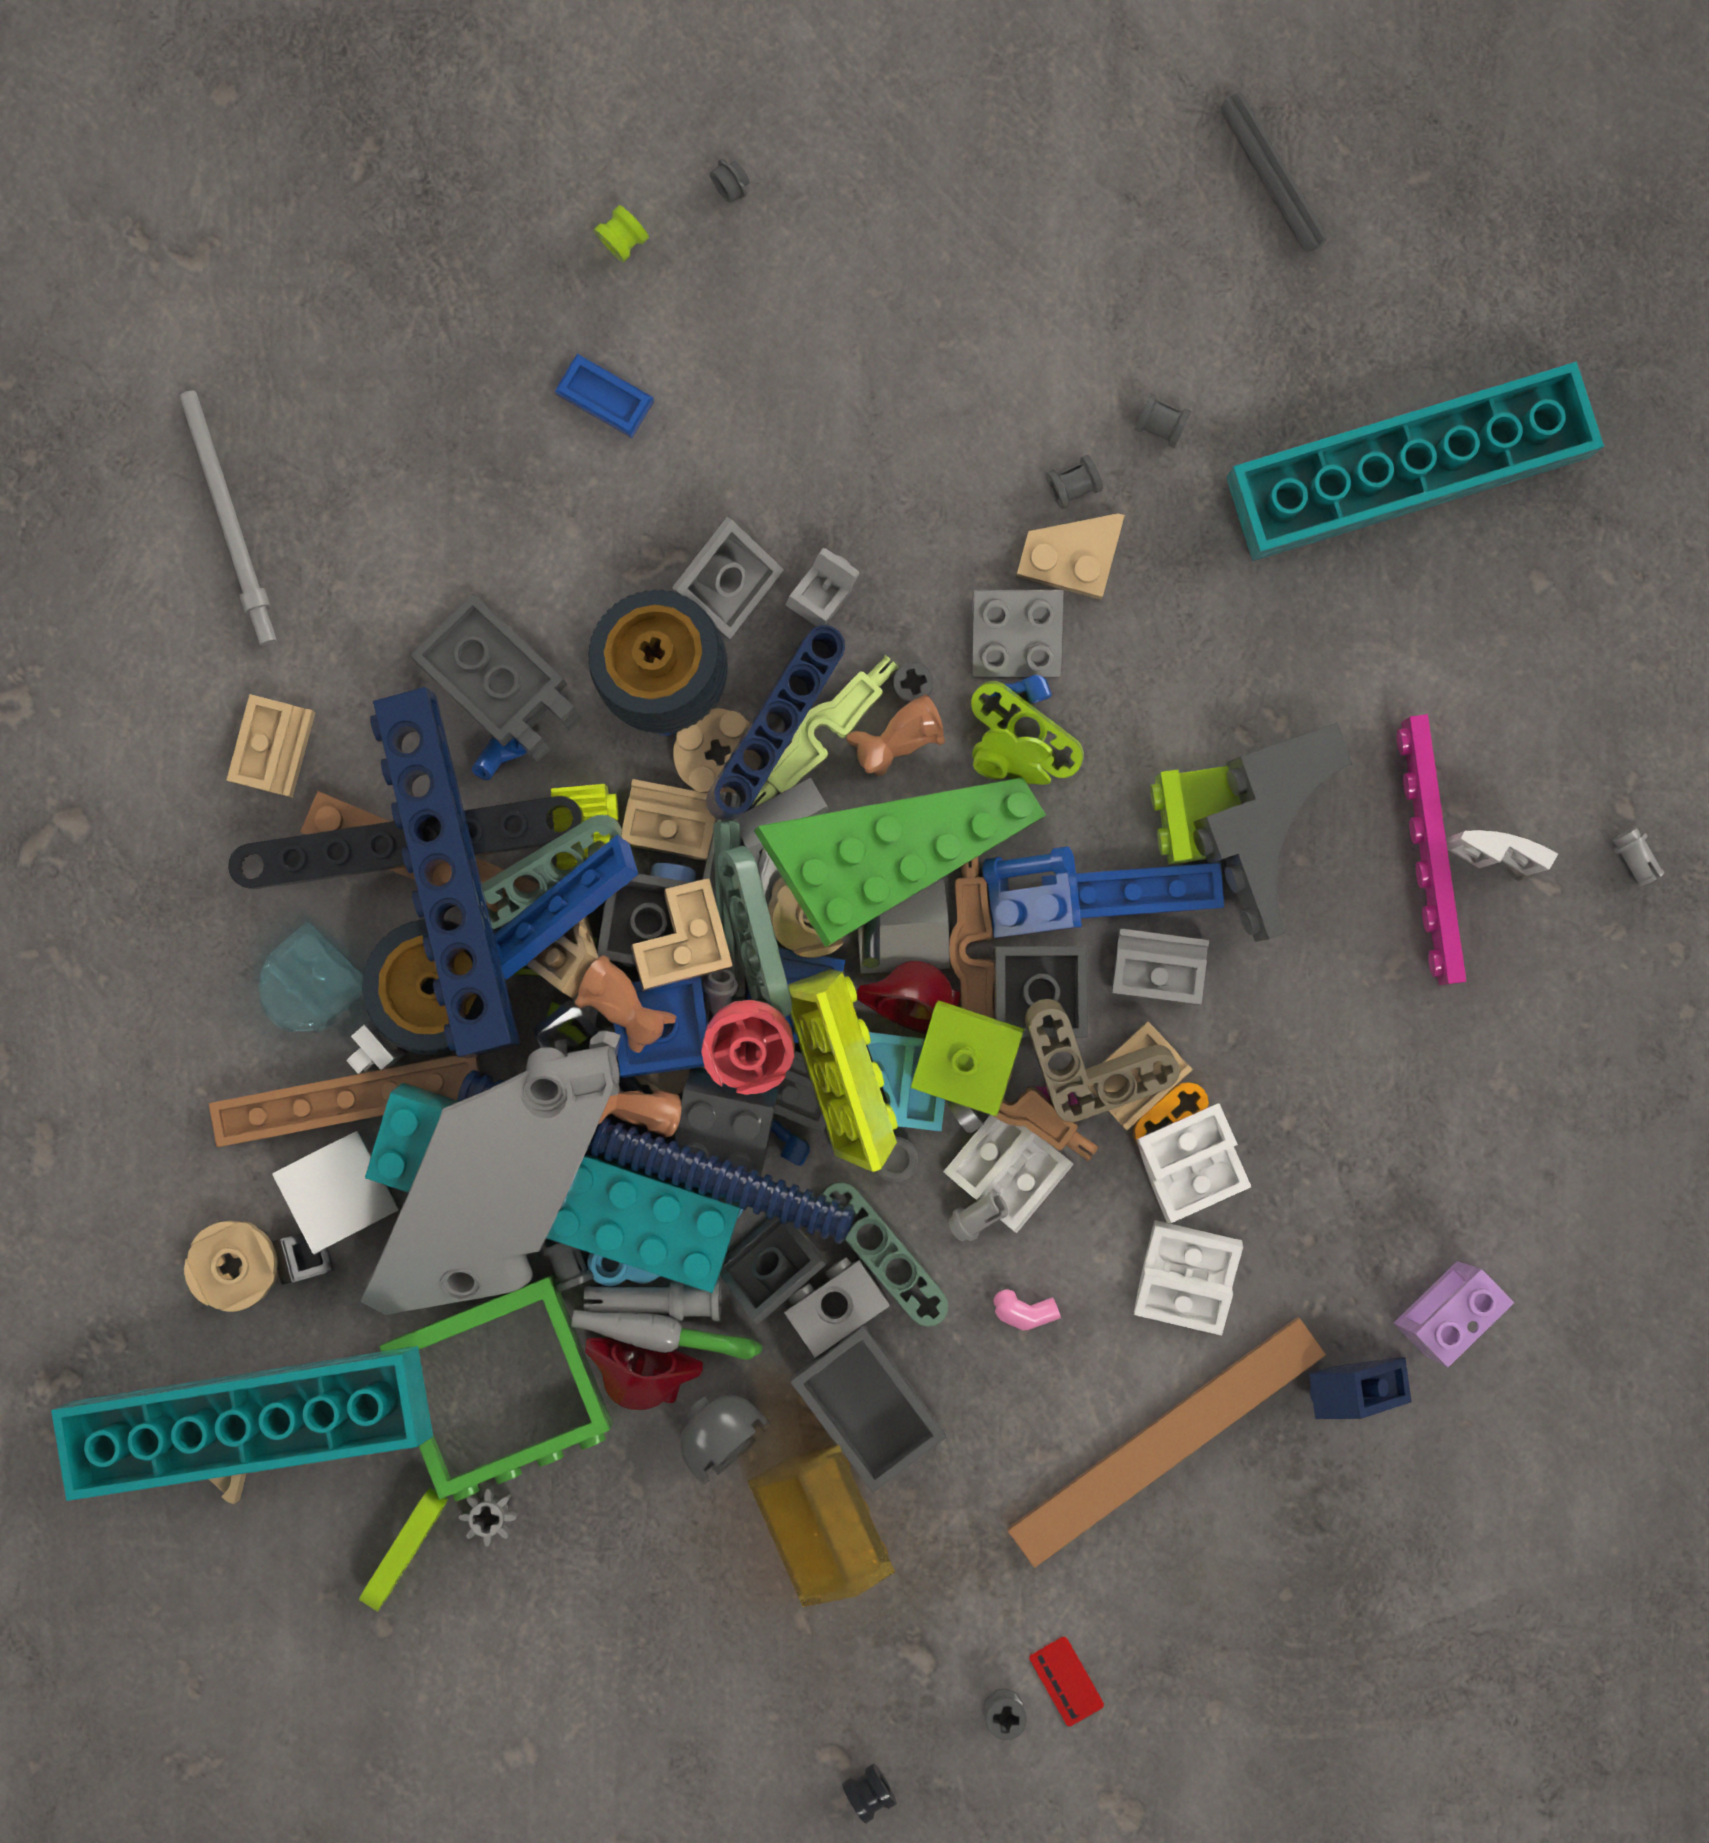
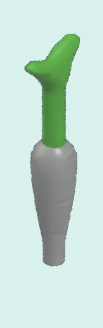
(662, 1333)

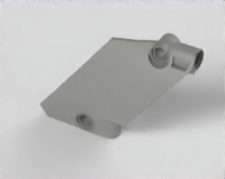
(493, 1183)

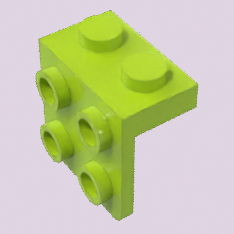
(1186, 799)

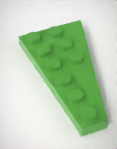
(875, 856)

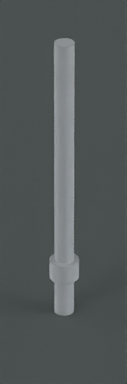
(253, 599)

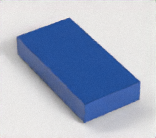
(604, 396)

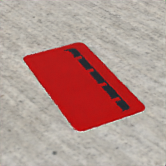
(1066, 1681)

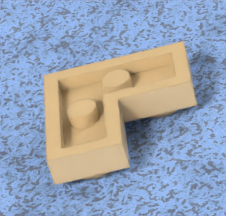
(695, 947)

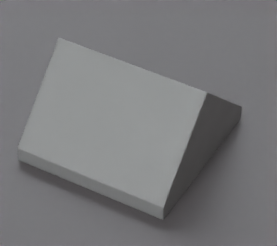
(729, 577)
(914, 931)

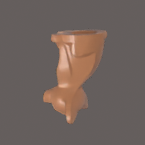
(906, 732)
(615, 997)
(655, 1111)

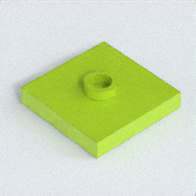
(967, 1058)

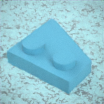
(898, 1062)

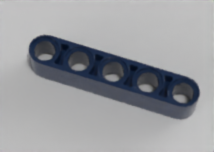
(790, 708)

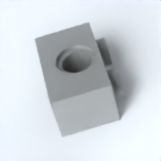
(824, 1330)

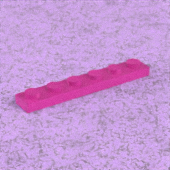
(1434, 868)

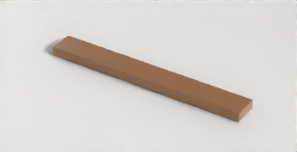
(1166, 1442)

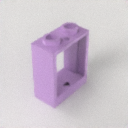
(1441, 1315)

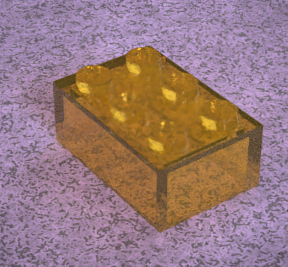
(821, 1526)

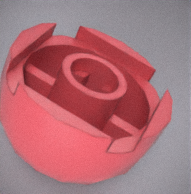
(748, 1047)

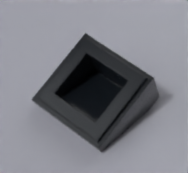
(298, 1261)

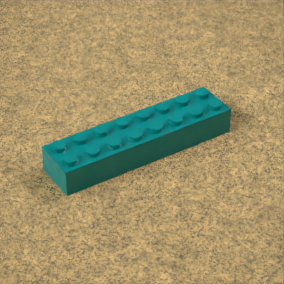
(1414, 461)
(605, 1209)
(242, 1423)

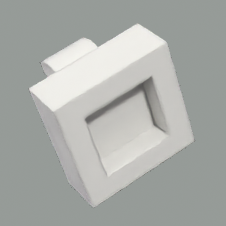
(373, 1050)

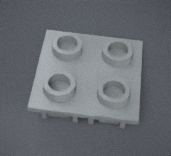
(1017, 633)

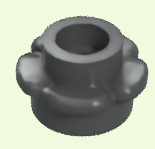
(729, 180)

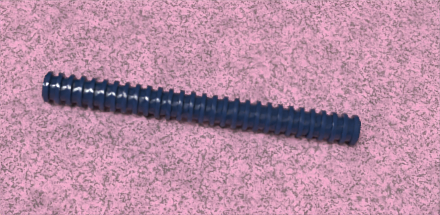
(706, 1173)

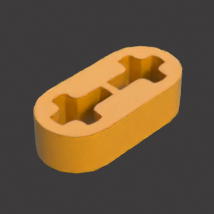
(1167, 1104)

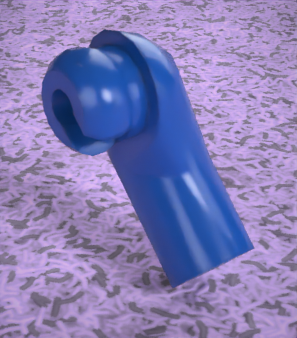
(494, 755)

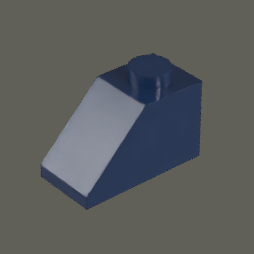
(1360, 1389)

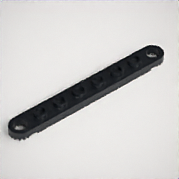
(380, 845)

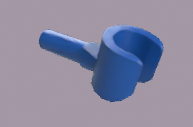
(1035, 687)
(796, 1148)

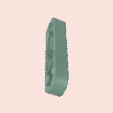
(540, 866)
(753, 928)
(890, 1249)

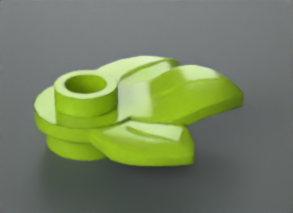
(1005, 755)

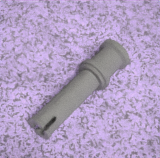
(676, 1300)

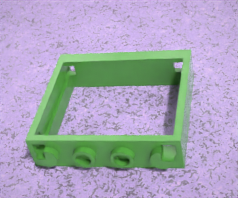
(543, 1451)

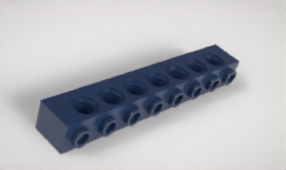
(496, 1025)

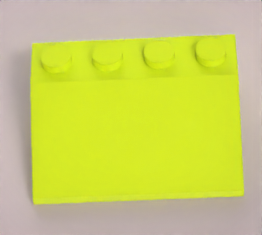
(842, 1070)

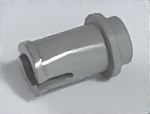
(1638, 856)
(718, 990)
(970, 1221)

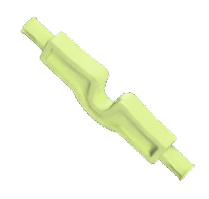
(839, 716)

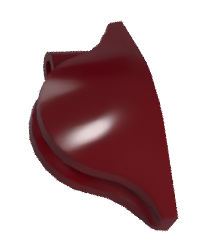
(909, 995)
(640, 1376)

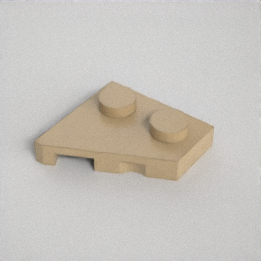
(1072, 555)
(567, 958)

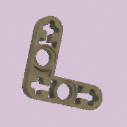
(1077, 1078)

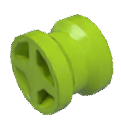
(621, 233)

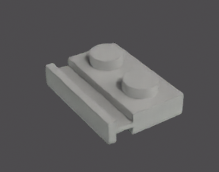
(1160, 967)

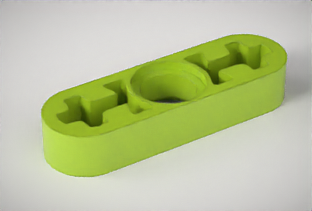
(1027, 710)
(403, 1550)

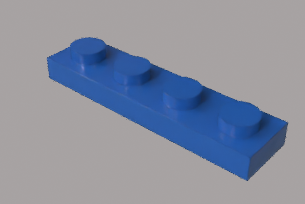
(1148, 890)
(565, 905)

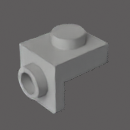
(823, 588)

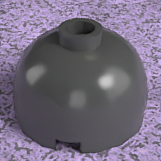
(719, 1433)

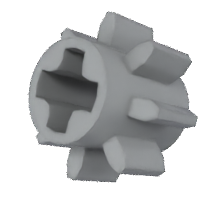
(497, 1506)

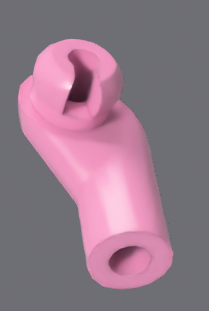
(1023, 1315)

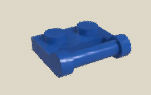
(1033, 908)

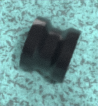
(869, 1793)

